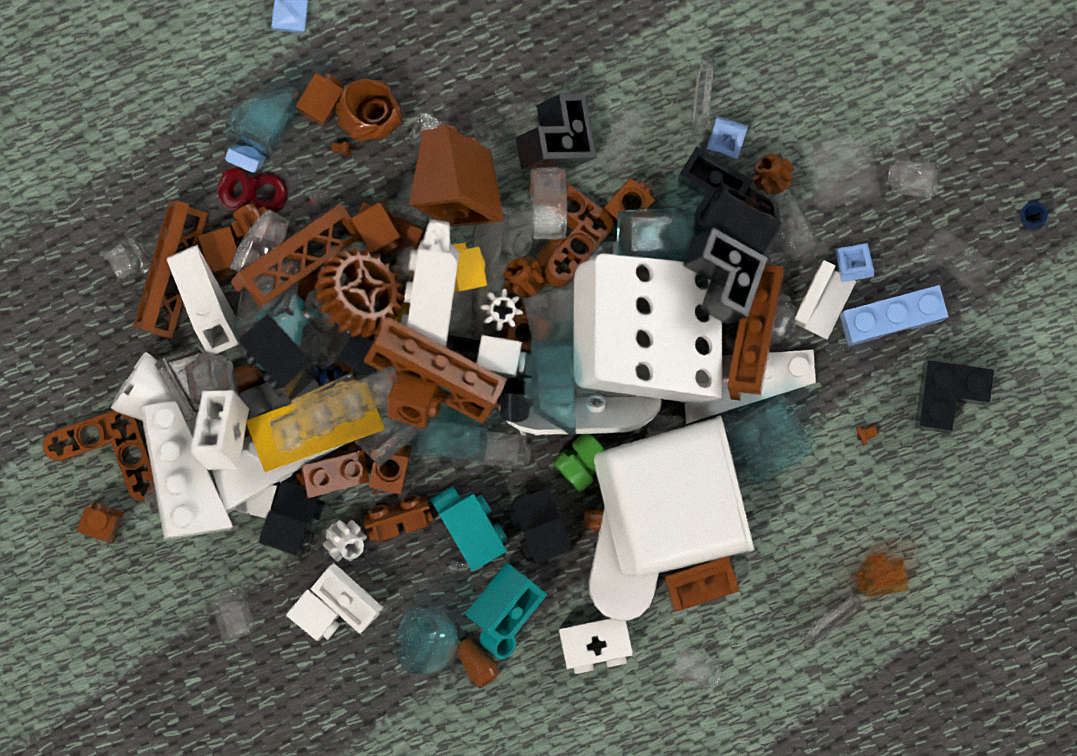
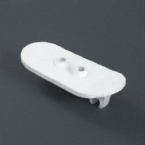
(598, 415)
(610, 590)

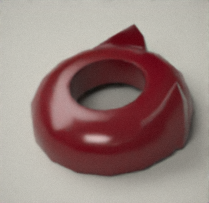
(227, 184)
(280, 197)

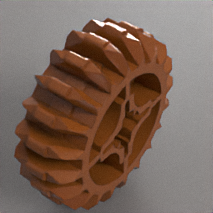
(353, 303)

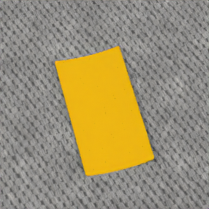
(344, 433)

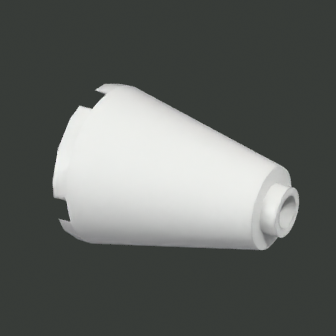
(144, 388)

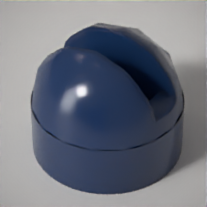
(1030, 211)
(323, 377)

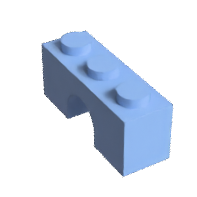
(893, 315)

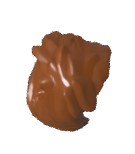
(368, 110)

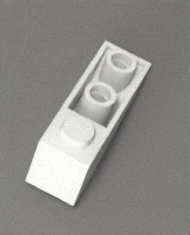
(204, 300)

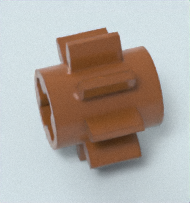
(773, 174)
(244, 219)
(523, 277)

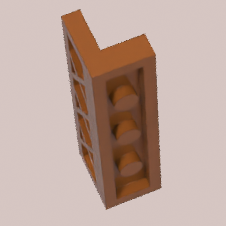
(289, 249)
(159, 272)
(755, 336)
(438, 365)

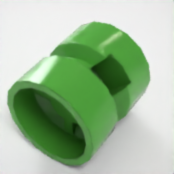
(578, 463)

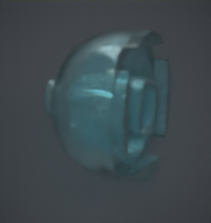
(427, 641)

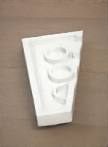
(783, 374)
(250, 479)
(182, 484)

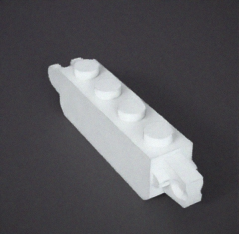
(433, 284)

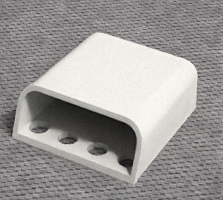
(641, 330)
(673, 499)

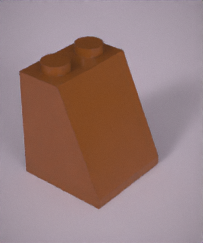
(455, 179)

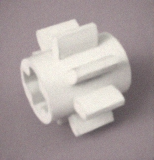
(494, 316)
(344, 540)

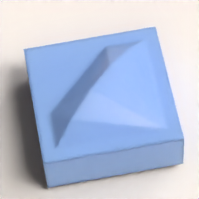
(290, 15)
(727, 137)
(245, 157)
(854, 262)

